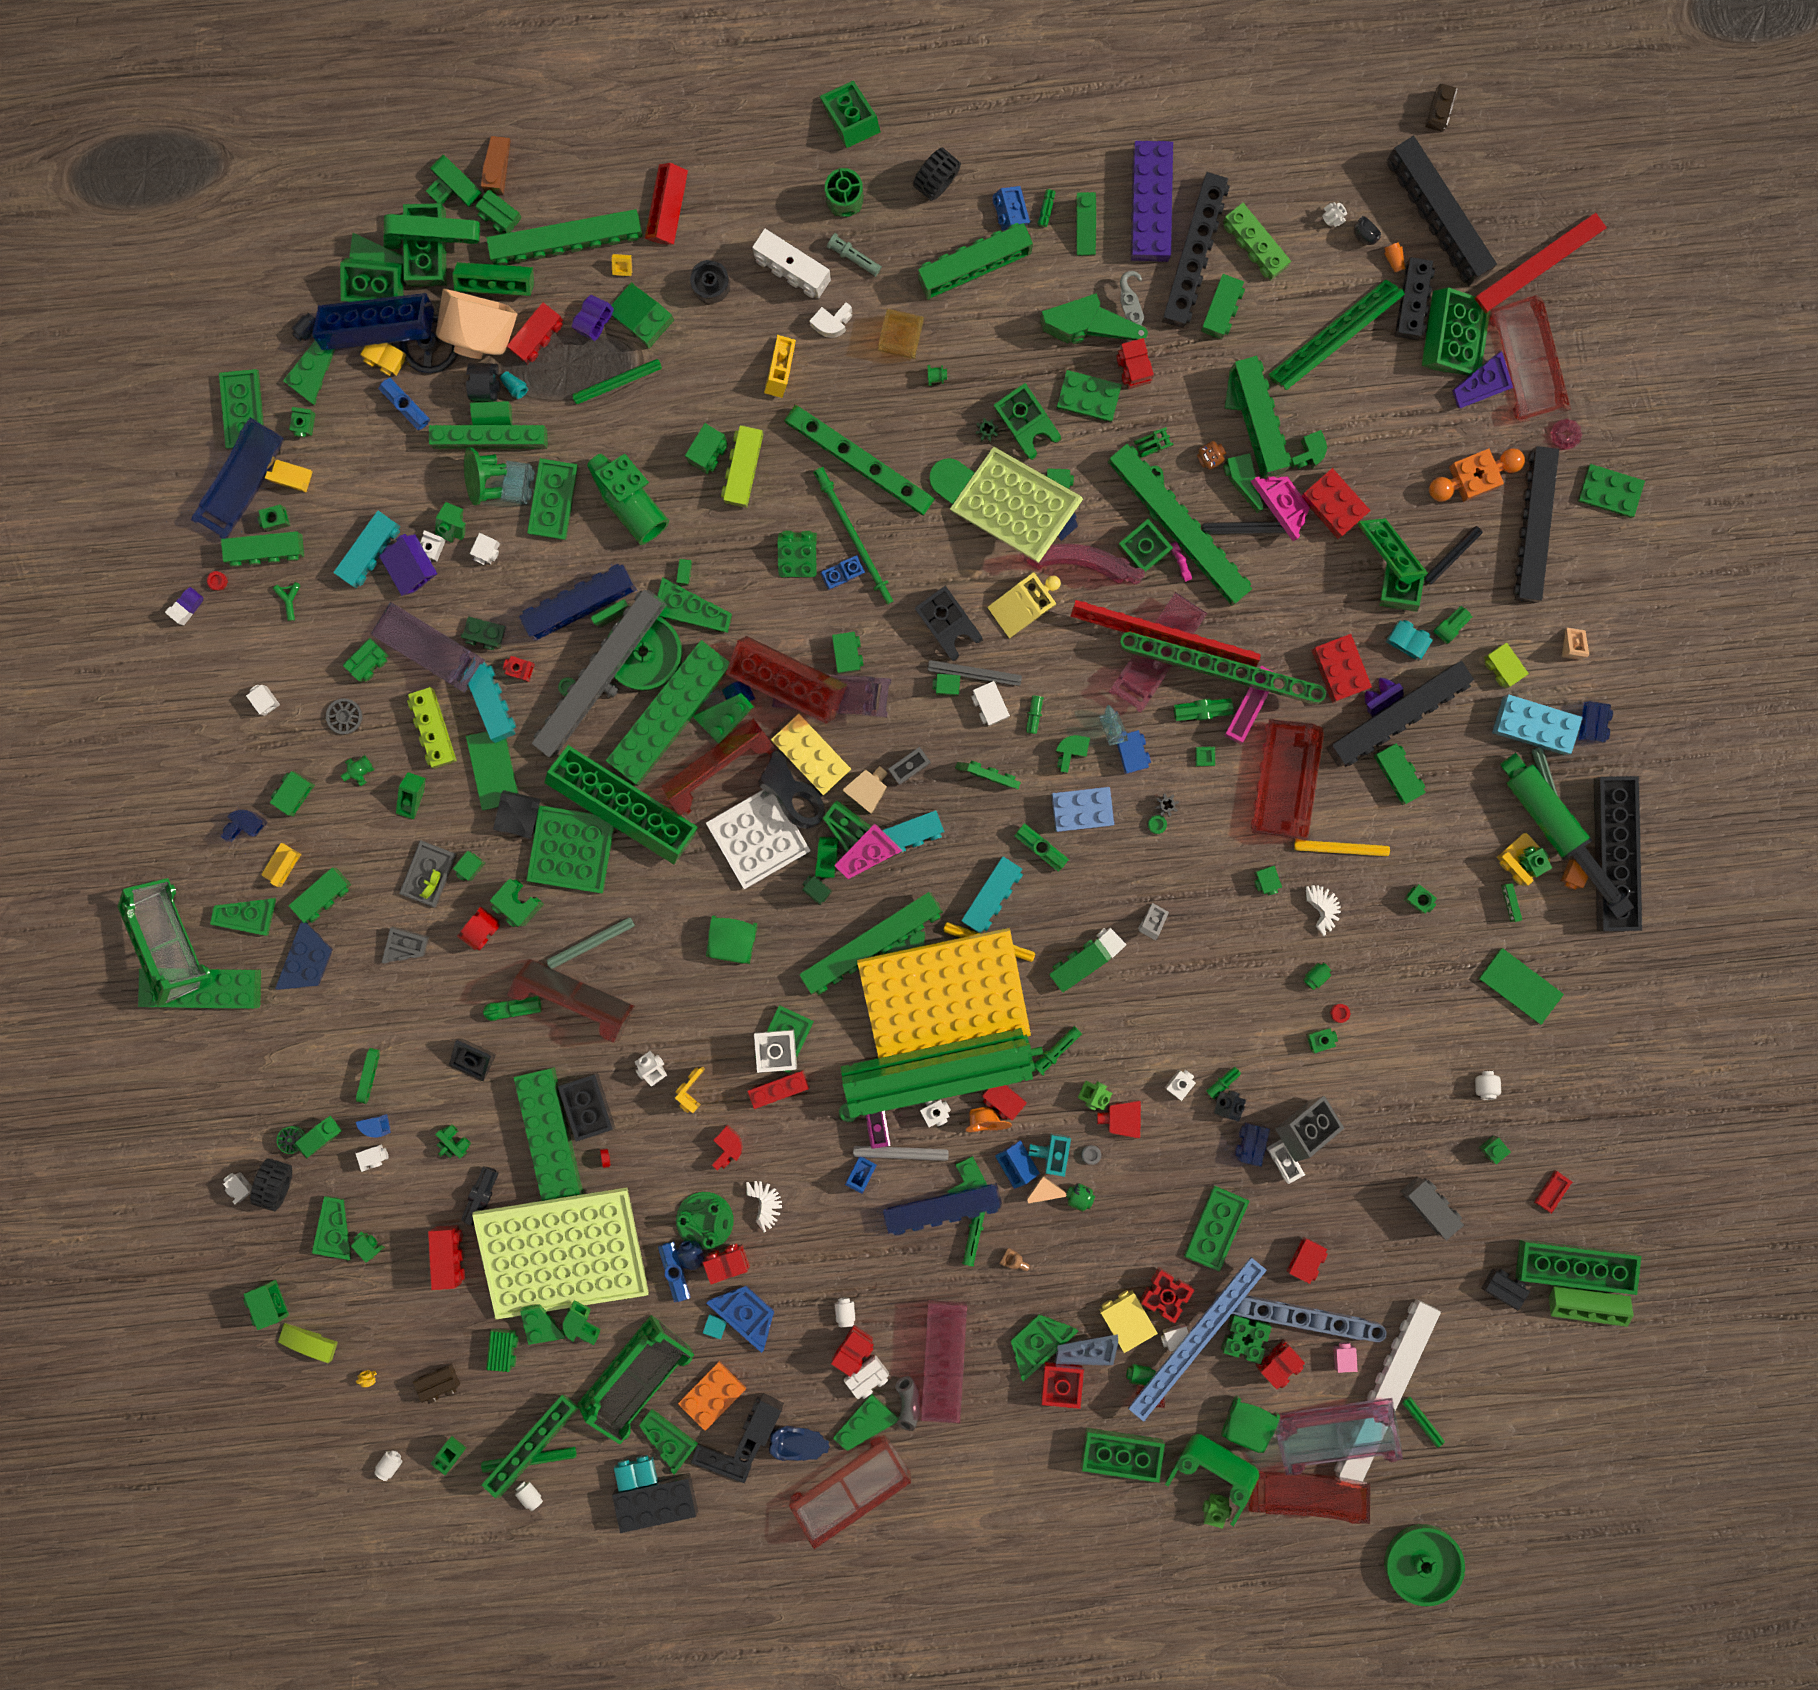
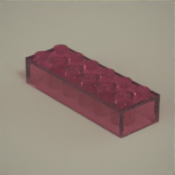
(944, 1361)

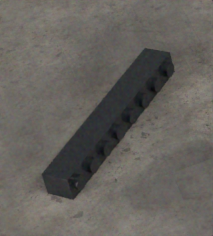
(1536, 524)

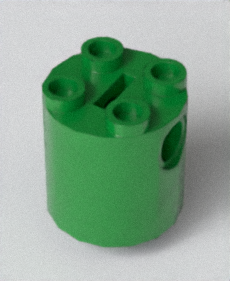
(844, 192)

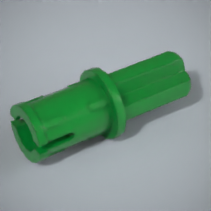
(1034, 714)
(1223, 1083)

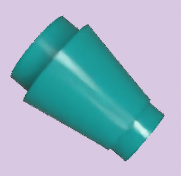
(514, 385)

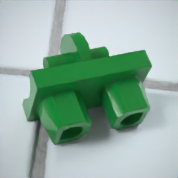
(446, 1136)

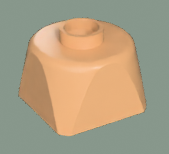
(474, 324)

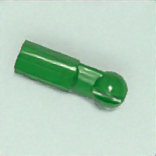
(512, 1008)

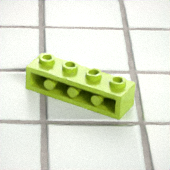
(743, 466)
(432, 728)

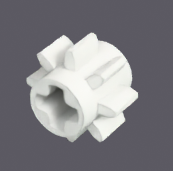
(1334, 214)

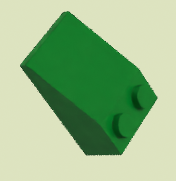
(850, 114)
(641, 315)

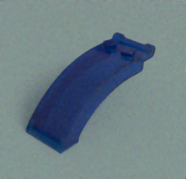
(239, 477)

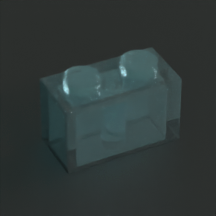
(517, 483)

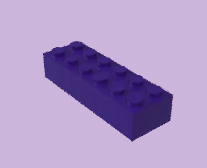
(1151, 201)

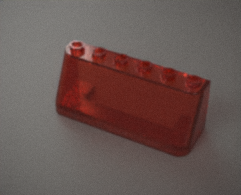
(1287, 779)

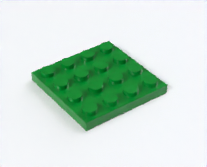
(570, 849)

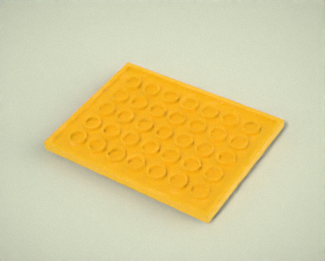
(943, 993)

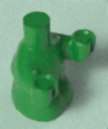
(358, 769)

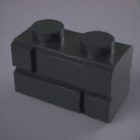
(1504, 1289)

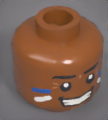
(1211, 455)

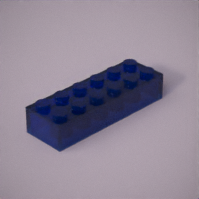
(373, 321)
(577, 602)

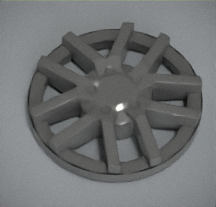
(344, 716)

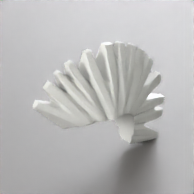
(1324, 905)
(766, 1203)

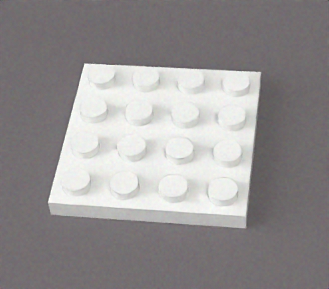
(757, 838)

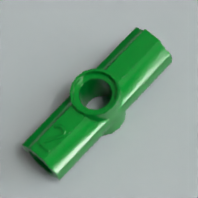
(1203, 709)
(1031, 839)

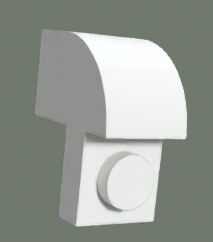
(831, 326)

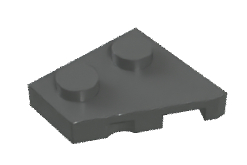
(404, 945)

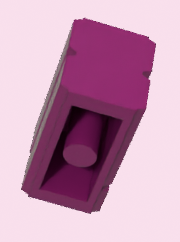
(878, 1130)

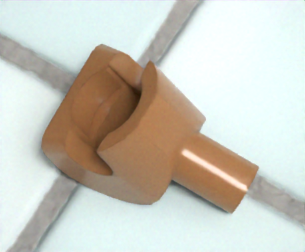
(1014, 1260)

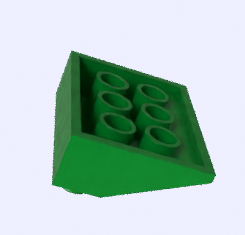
(1455, 333)

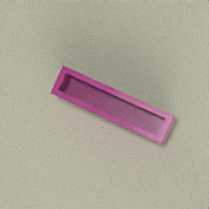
(1247, 711)

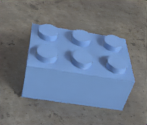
(1082, 809)

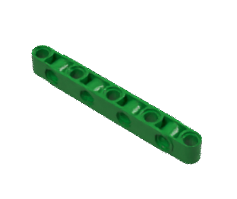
(859, 460)

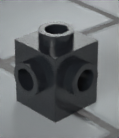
(1230, 1105)

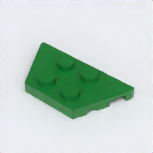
(1039, 1342)

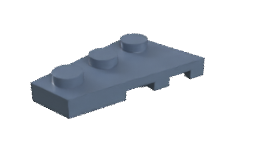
(1088, 1352)

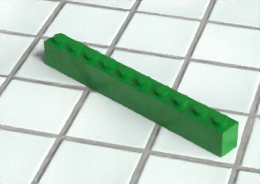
(1179, 524)

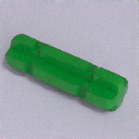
(1046, 208)

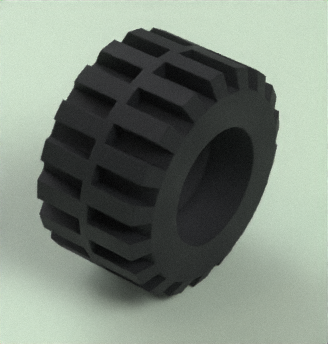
(936, 174)
(271, 1184)

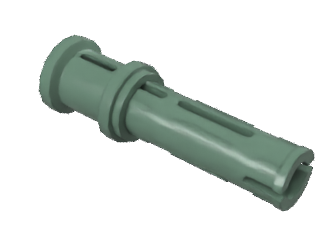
(846, 251)

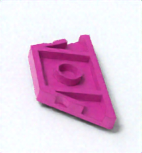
(1283, 502)

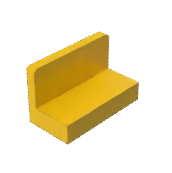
(290, 476)
(281, 865)

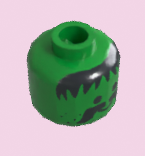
(1080, 1197)

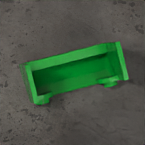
(1222, 1462)

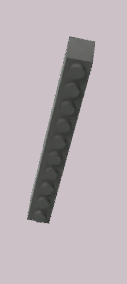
(599, 673)

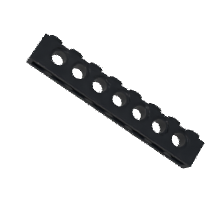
(1211, 184)

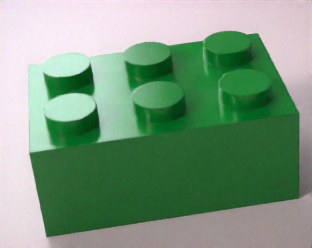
(370, 279)

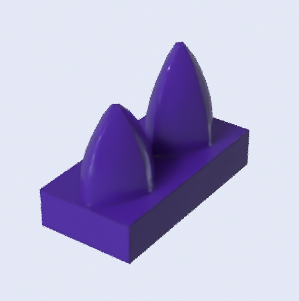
(1390, 693)

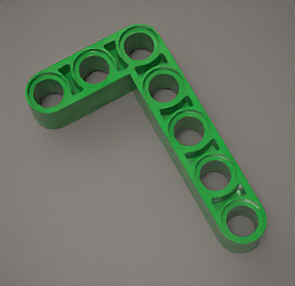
(428, 229)

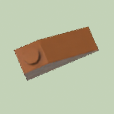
(496, 165)

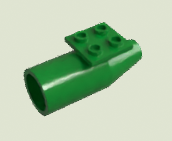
(623, 493)

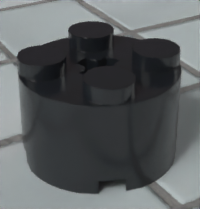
(712, 271)
(482, 382)

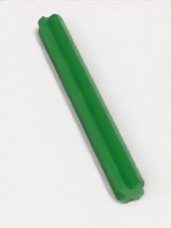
(617, 381)
(543, 1457)

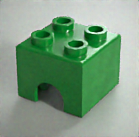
(507, 903)

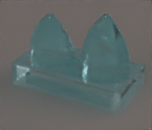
(1113, 726)

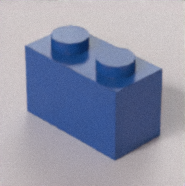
(1133, 753)

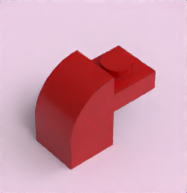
(731, 1144)

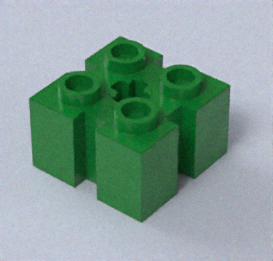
(1252, 1348)

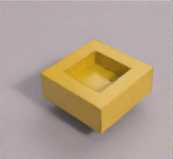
(622, 265)

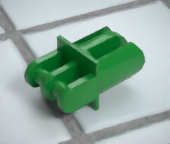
(1154, 442)

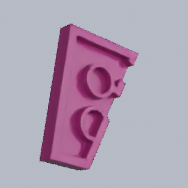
(867, 852)

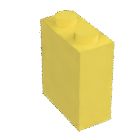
(1128, 1320)

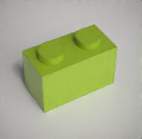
(1505, 666)

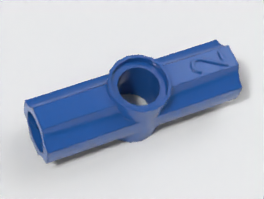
(412, 411)
(677, 1283)

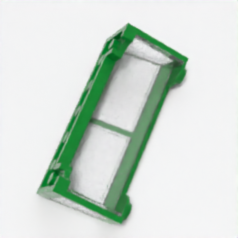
(161, 941)

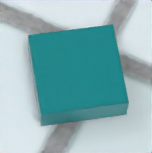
(715, 1326)

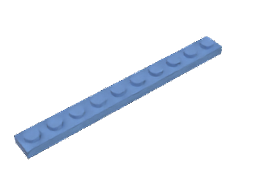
(1197, 1339)

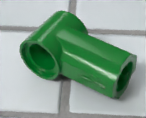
(1449, 628)

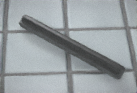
(974, 673)

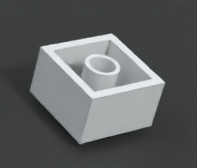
(775, 1051)

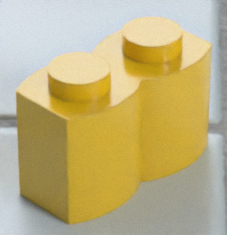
(384, 356)

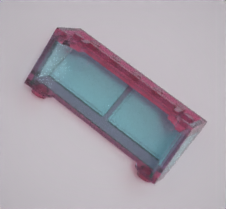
(1338, 1434)

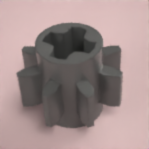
(1172, 804)

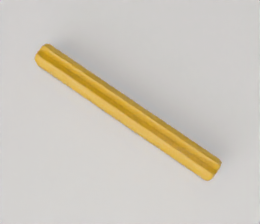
(1346, 848)
(963, 932)

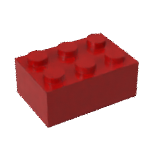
(1335, 503)
(1341, 668)
(446, 1257)

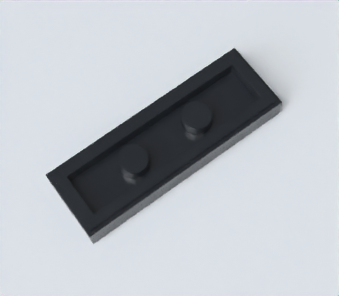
(719, 1463)

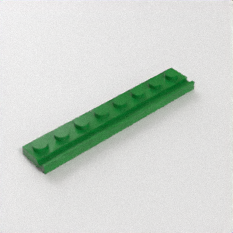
(1336, 334)

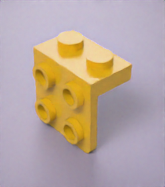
(1510, 861)
(687, 1102)

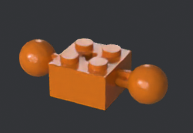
(1489, 475)

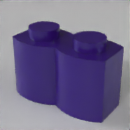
(592, 317)

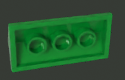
(1393, 549)

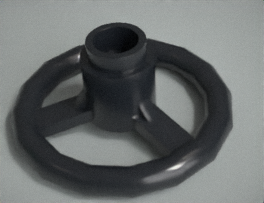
(428, 350)

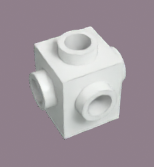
(650, 1068)
(932, 1119)

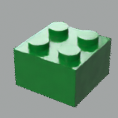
(706, 449)
(1144, 546)
(1399, 594)
(265, 1305)

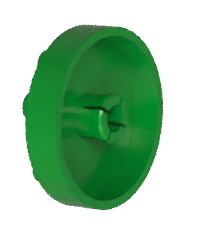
(658, 665)
(1427, 1585)

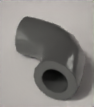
(909, 1403)

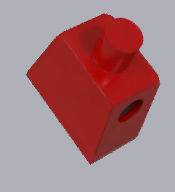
(1122, 1118)

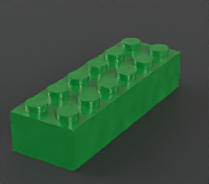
(975, 260)
(1260, 417)
(223, 990)
(1578, 1267)

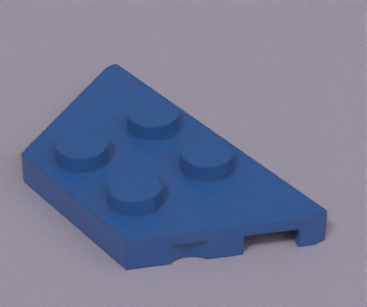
(745, 1314)

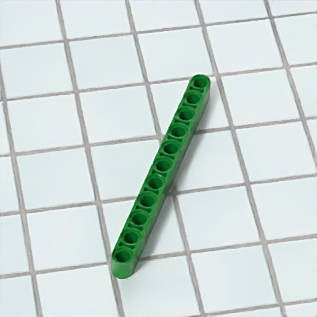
(1229, 675)

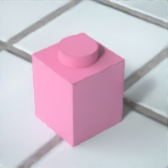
(1345, 1358)

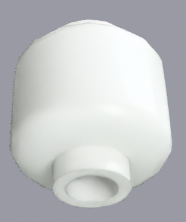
(1488, 1085)

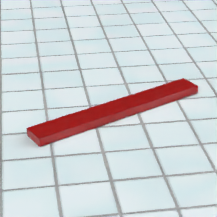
(1540, 263)

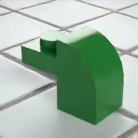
(1315, 451)
(1071, 745)
(827, 857)
(576, 1324)
(448, 1455)

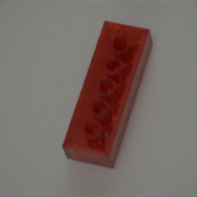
(786, 679)

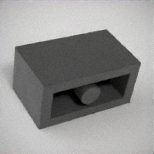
(909, 766)

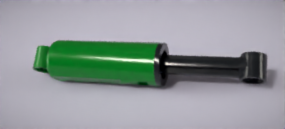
(1560, 827)

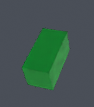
(684, 572)

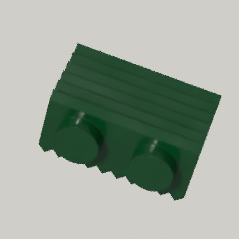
(816, 889)

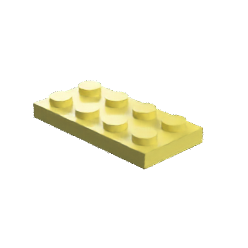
(811, 754)

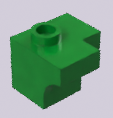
(450, 523)

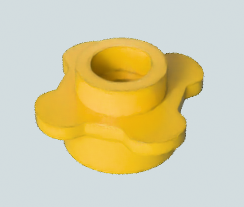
(366, 1378)

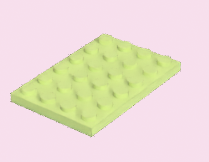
(1016, 504)

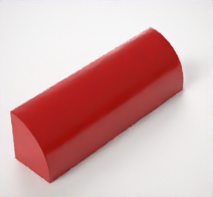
(666, 204)

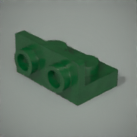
(483, 632)

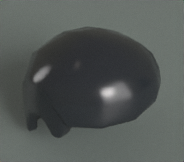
(1366, 231)

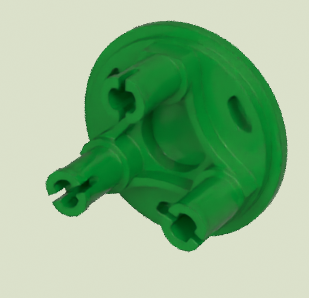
(477, 471)
(705, 1219)

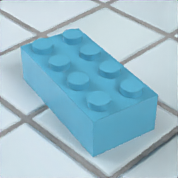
(1537, 725)

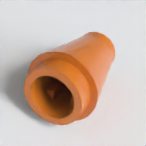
(1395, 256)

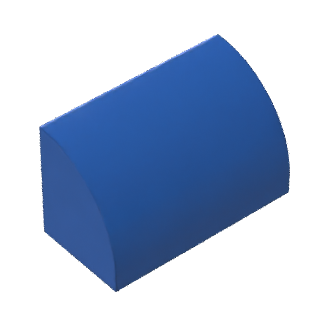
(374, 1126)
(1017, 1164)

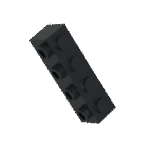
(1413, 303)

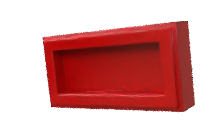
(1553, 1191)

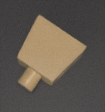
(867, 789)

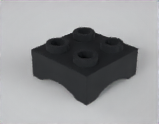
(516, 814)

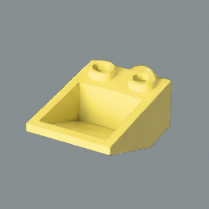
(1021, 606)

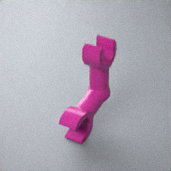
(1181, 560)

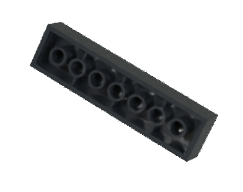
(1440, 211)
(1402, 712)
(1618, 847)

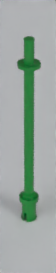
(827, 487)

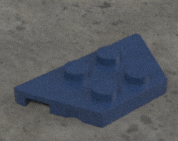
(305, 960)

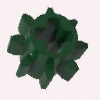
(989, 425)

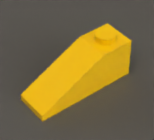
(780, 366)

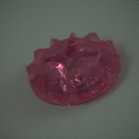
(1560, 440)

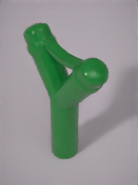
(288, 599)

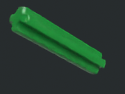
(1423, 1422)

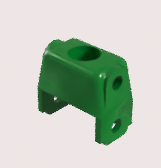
(731, 940)
(1249, 1425)

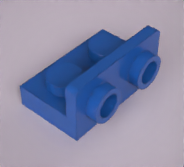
(1010, 207)

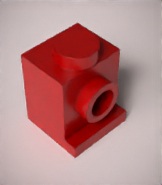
(523, 673)

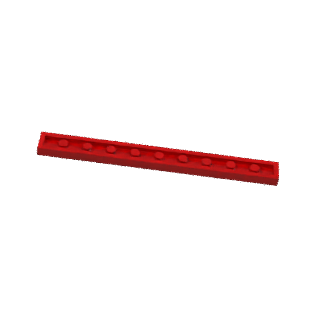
(1126, 623)

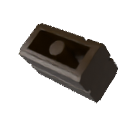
(1441, 107)
(436, 1383)

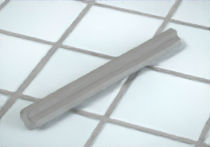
(901, 1153)

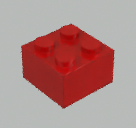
(1062, 1385)

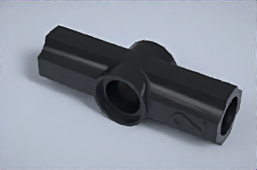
(480, 1194)

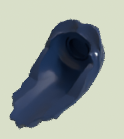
(797, 1444)

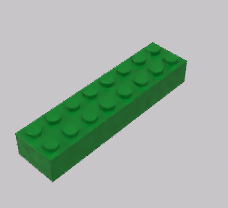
(669, 713)
(620, 804)
(548, 1134)

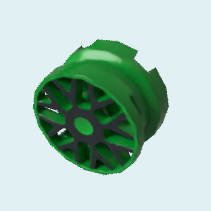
(288, 1137)

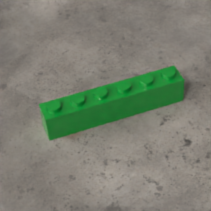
(488, 436)
(530, 1446)

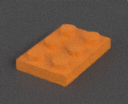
(712, 1396)

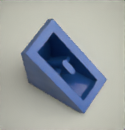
(860, 1174)

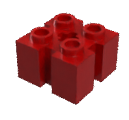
(1135, 364)
(726, 1264)
(1169, 1306)
(852, 1350)
(1280, 1364)

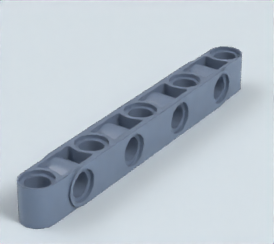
(1313, 1319)

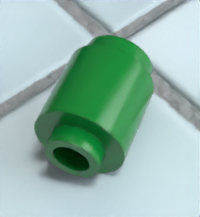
(1317, 976)
(1139, 1374)

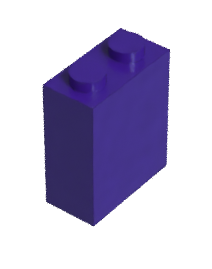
(408, 564)

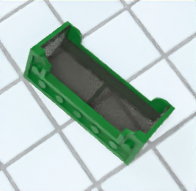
(633, 1379)

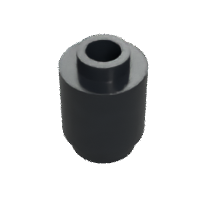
(303, 327)

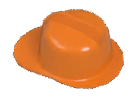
(985, 1119)

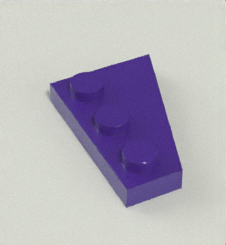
(1484, 382)

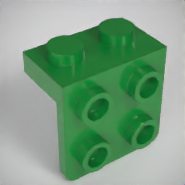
(797, 554)

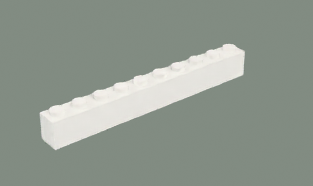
(1397, 1372)

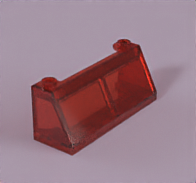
(681, 785)

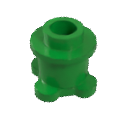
(936, 374)

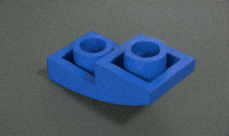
(842, 572)

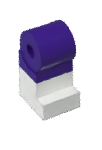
(185, 606)

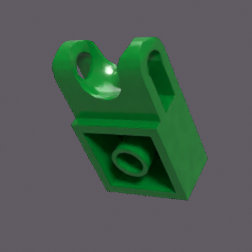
(1030, 424)

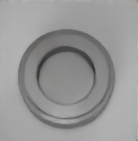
(1091, 1154)

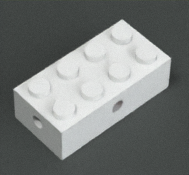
(791, 264)

